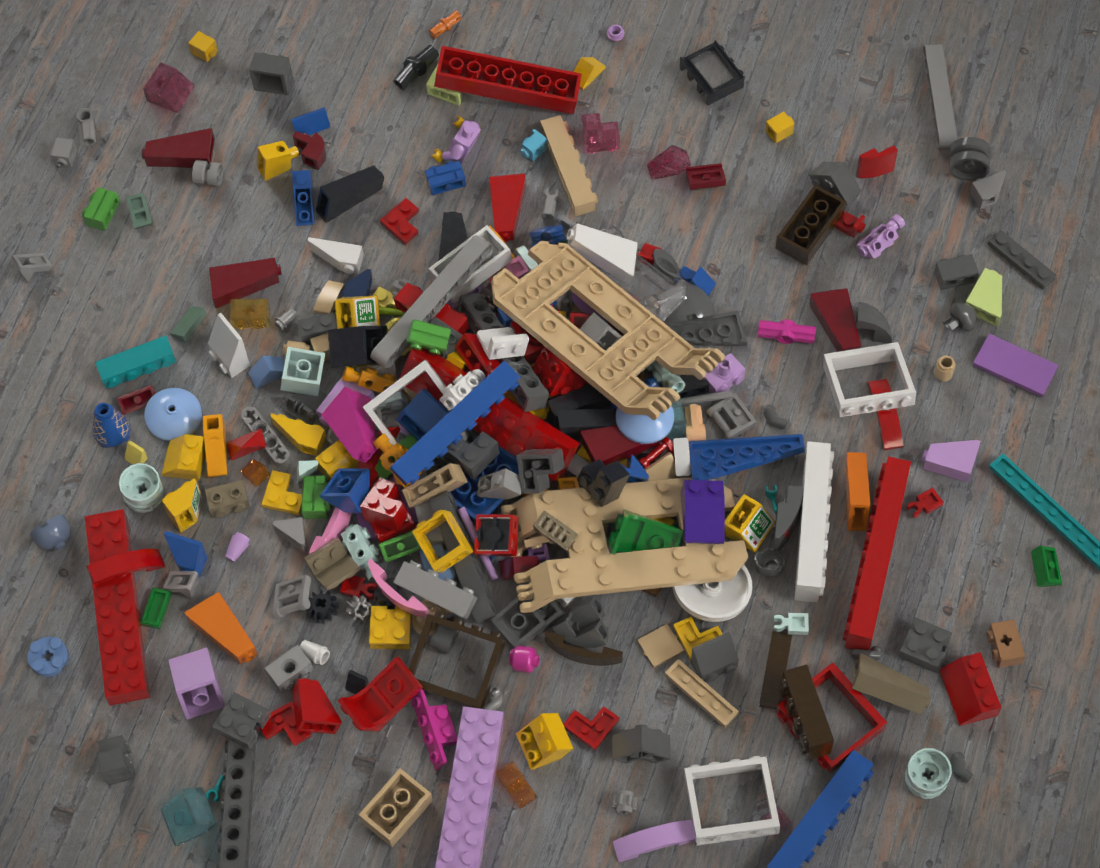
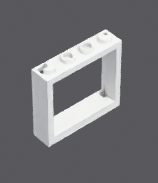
(865, 357)
(396, 387)
(734, 831)

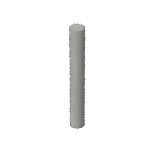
(706, 397)

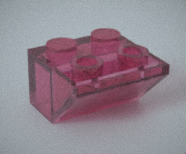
(168, 88)

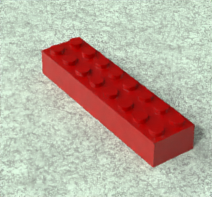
(507, 80)

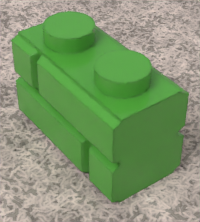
(101, 208)
(428, 337)
(312, 504)
(399, 546)

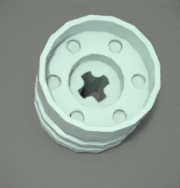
(137, 479)
(935, 765)

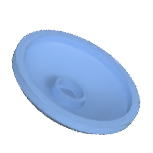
(181, 421)
(644, 429)

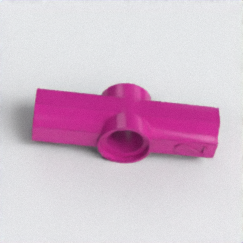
(786, 331)

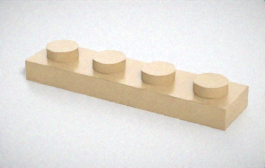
(701, 693)

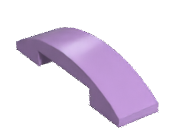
(653, 839)

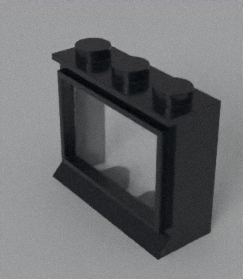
(713, 72)

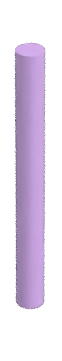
(473, 534)

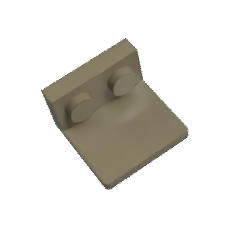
(331, 564)

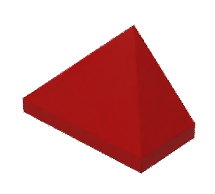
(246, 444)

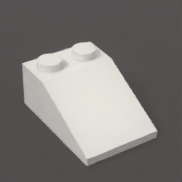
(227, 347)

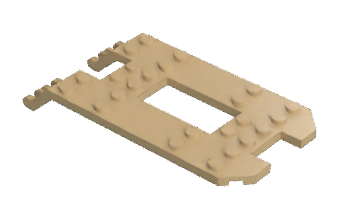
(608, 371)
(589, 564)

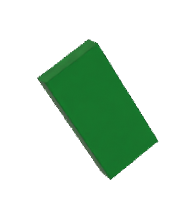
(156, 608)

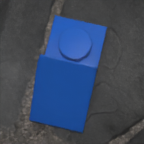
(698, 278)
(636, 471)

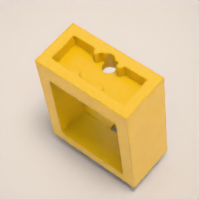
(451, 558)

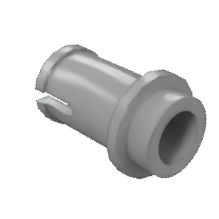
(282, 321)

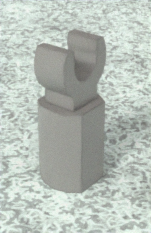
(549, 205)

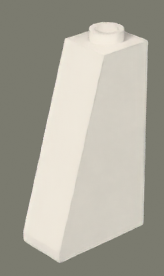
(605, 250)

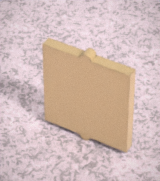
(662, 469)
(660, 645)

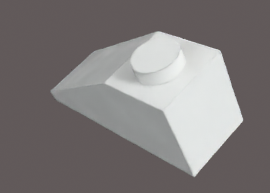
(341, 255)

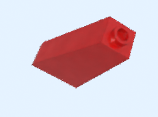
(507, 199)

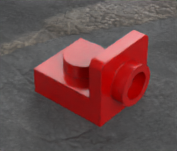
(850, 224)
(647, 253)

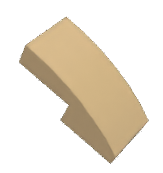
(326, 299)

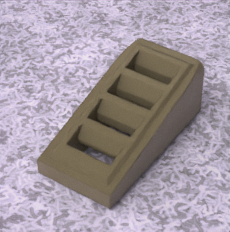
(551, 536)

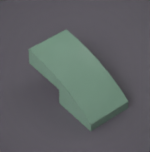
(139, 210)

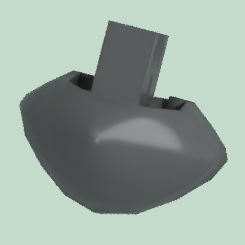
(962, 316)

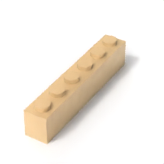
(568, 165)

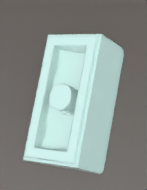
(306, 468)

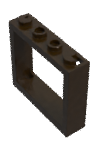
(475, 631)

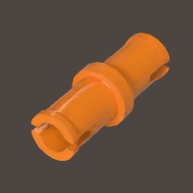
(445, 24)

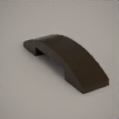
(608, 656)
(775, 666)

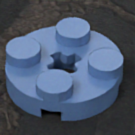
(40, 648)

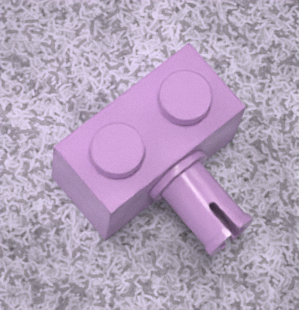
(725, 375)

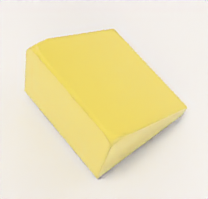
(135, 454)

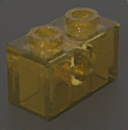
(249, 313)

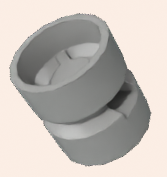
(209, 173)

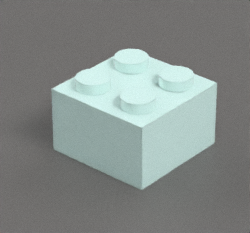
(302, 371)

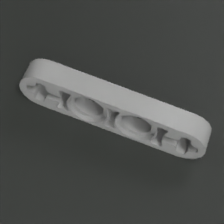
(268, 435)

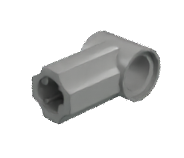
(86, 127)

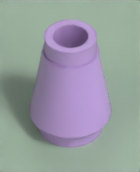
(237, 546)

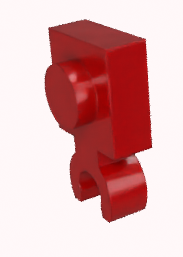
(926, 501)
(357, 586)

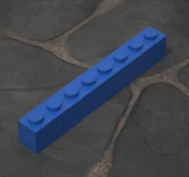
(453, 424)
(824, 813)

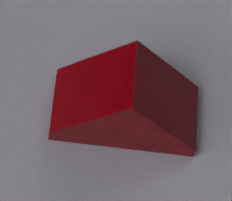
(515, 565)

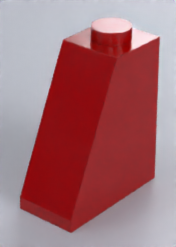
(313, 708)

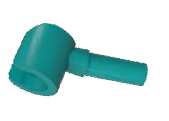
(772, 496)
(216, 789)

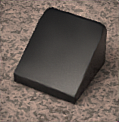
(355, 682)

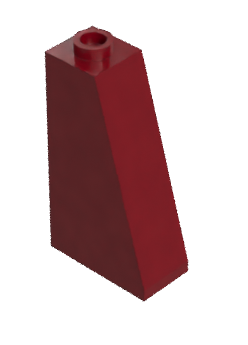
(180, 149)
(242, 279)
(836, 317)
(610, 445)

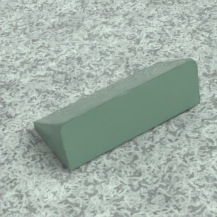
(189, 323)

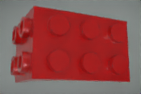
(556, 375)
(381, 697)

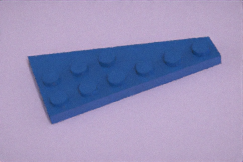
(727, 456)

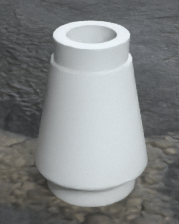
(315, 652)

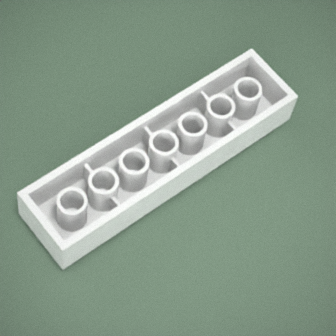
(814, 522)

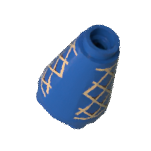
(110, 426)

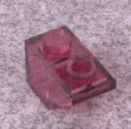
(669, 163)

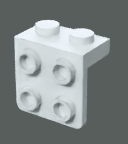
(502, 343)

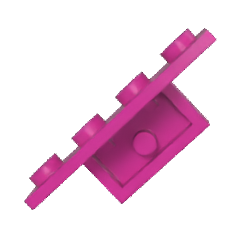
(436, 728)

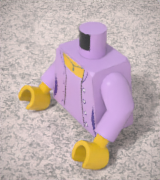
(462, 142)

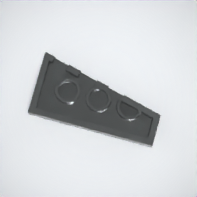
(712, 330)

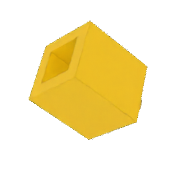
(203, 46)
(779, 127)

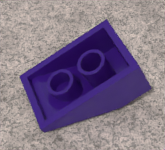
(703, 511)

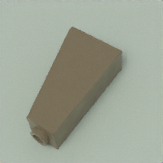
(889, 685)

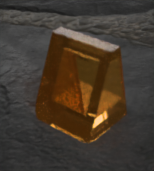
(255, 472)

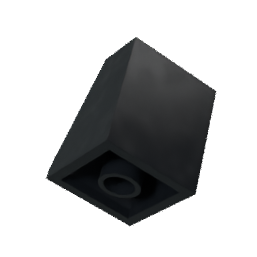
(354, 345)

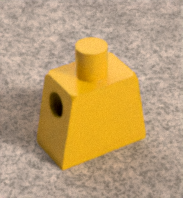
(275, 159)

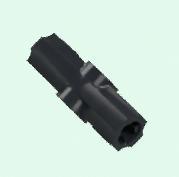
(415, 66)

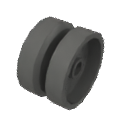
(969, 158)

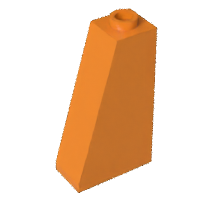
(857, 491)
(220, 625)

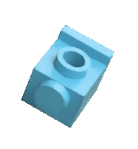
(534, 146)

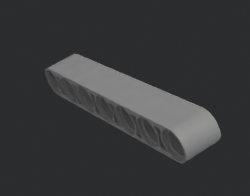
(939, 95)

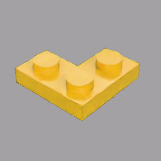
(278, 497)
(690, 635)

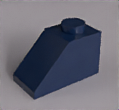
(358, 285)

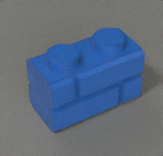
(445, 177)

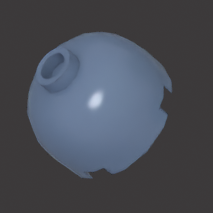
(52, 534)

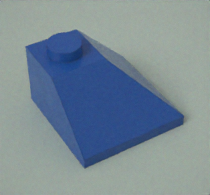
(347, 489)
(187, 552)

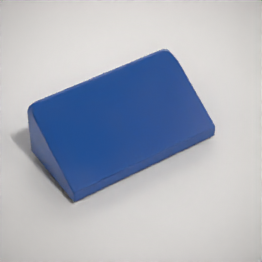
(311, 122)

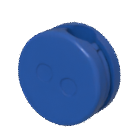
(552, 234)

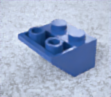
(421, 414)

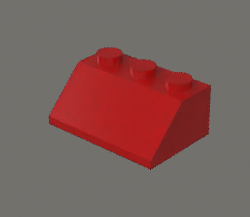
(970, 689)

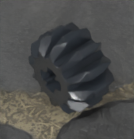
(327, 601)

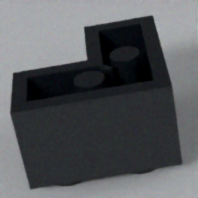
(603, 481)

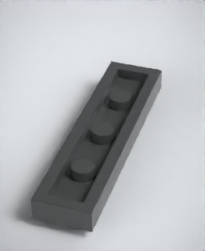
(1022, 259)

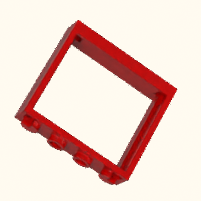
(859, 702)

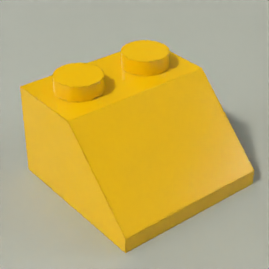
(185, 457)
(333, 458)

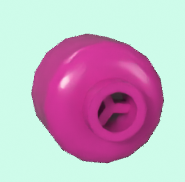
(524, 659)

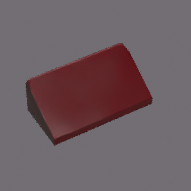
(135, 400)

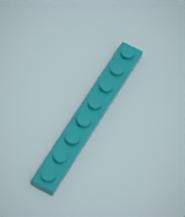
(1047, 508)

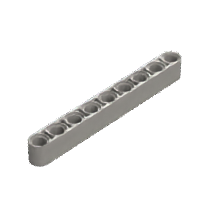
(432, 299)

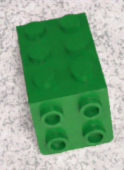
(642, 533)

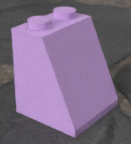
(196, 683)

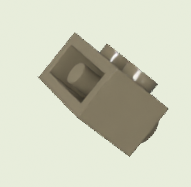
(227, 499)

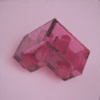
(599, 135)

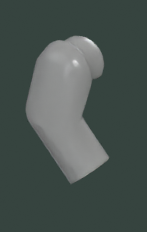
(495, 699)

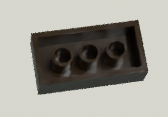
(810, 224)
(806, 712)

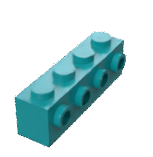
(135, 362)

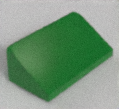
(1046, 566)

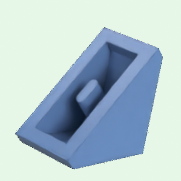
(266, 370)

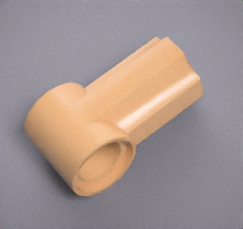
(694, 428)

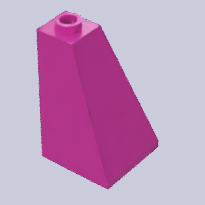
(352, 423)

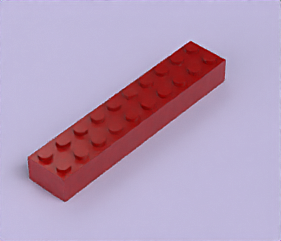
(505, 423)
(876, 554)
(117, 612)

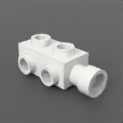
(462, 388)

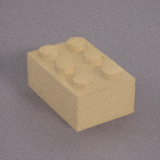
(395, 807)

